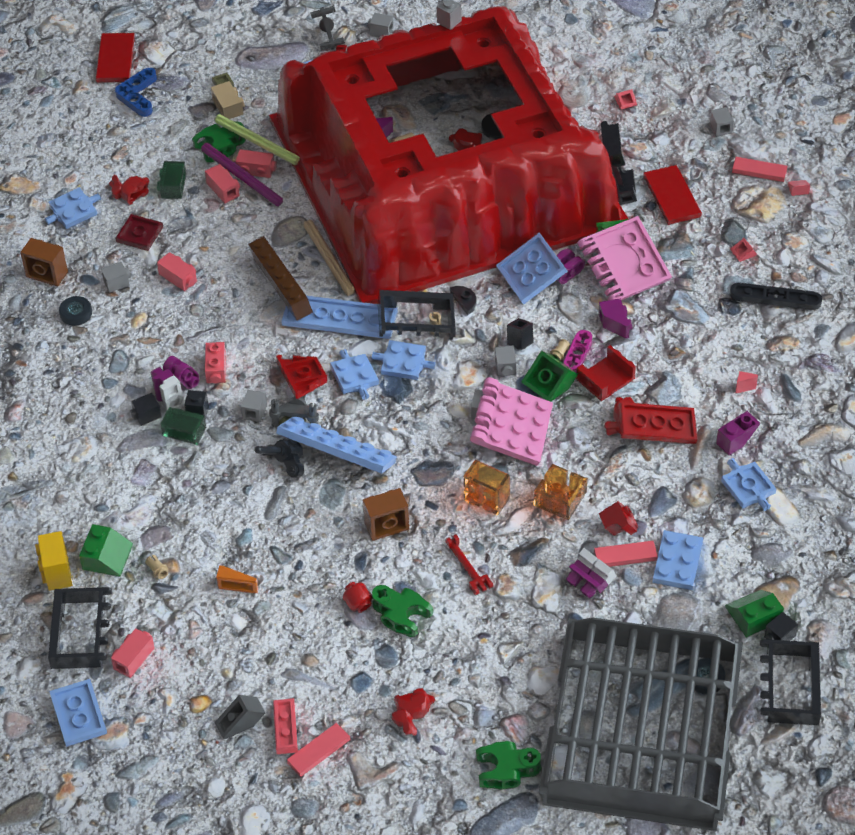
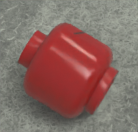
(357, 597)

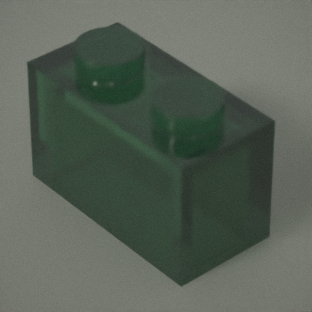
(172, 179)
(183, 425)

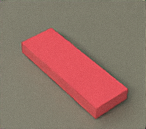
(759, 169)
(627, 553)
(285, 726)
(318, 749)

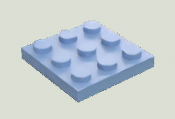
(531, 268)

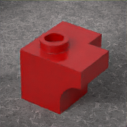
(618, 519)

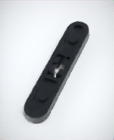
(786, 296)

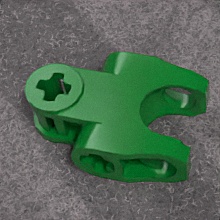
(220, 139)
(398, 607)
(510, 764)

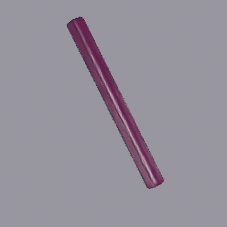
(243, 175)

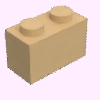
(227, 100)

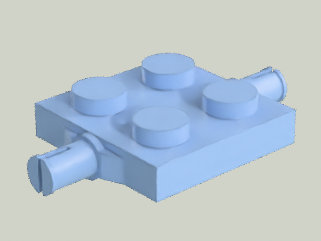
(72, 208)
(403, 360)
(354, 374)
(748, 484)

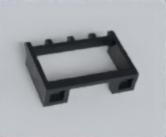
(624, 178)
(439, 301)
(78, 595)
(792, 648)

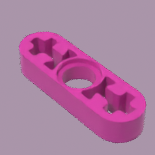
(576, 345)

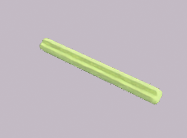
(257, 139)

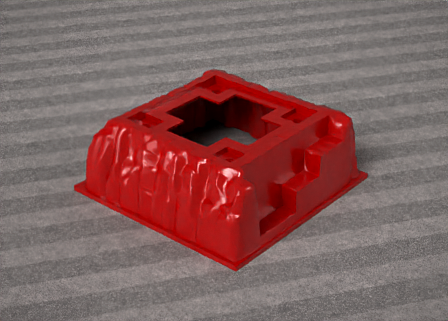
(427, 219)

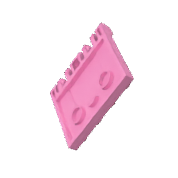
(627, 257)
(511, 422)

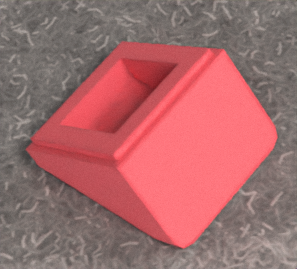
(625, 99)
(799, 187)
(743, 250)
(746, 382)

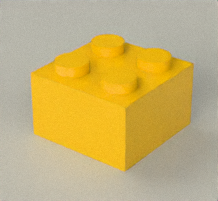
(53, 561)

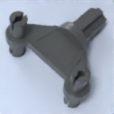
(326, 25)
(293, 408)

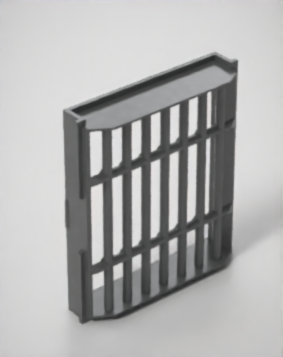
(630, 801)

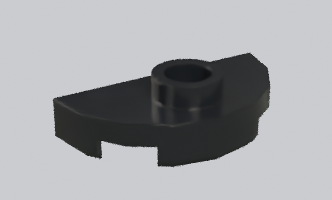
(465, 297)

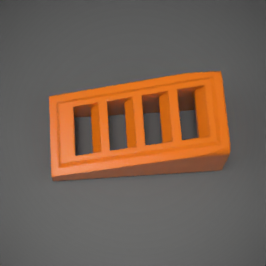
(236, 581)

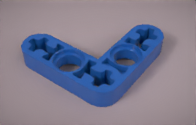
(145, 78)

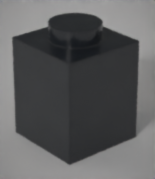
(520, 333)
(197, 402)
(145, 409)
(781, 628)

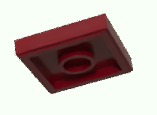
(139, 232)

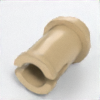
(436, 320)
(560, 349)
(159, 570)

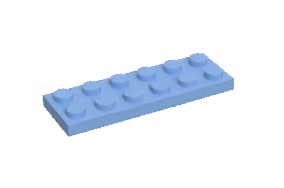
(342, 317)
(337, 445)

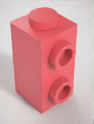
(257, 163)
(222, 183)
(177, 271)
(215, 362)
(132, 652)

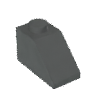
(239, 716)

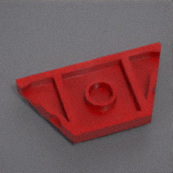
(302, 374)

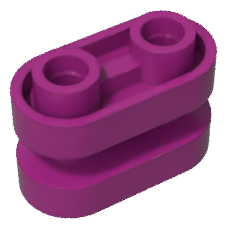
(573, 265)
(183, 372)

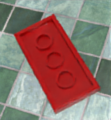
(115, 57)
(672, 194)
(657, 423)

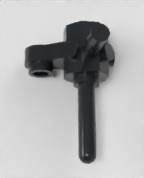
(286, 452)

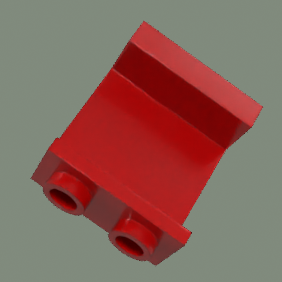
(607, 375)

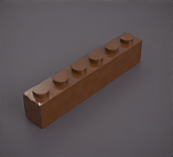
(280, 278)

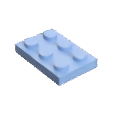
(678, 560)
(78, 712)

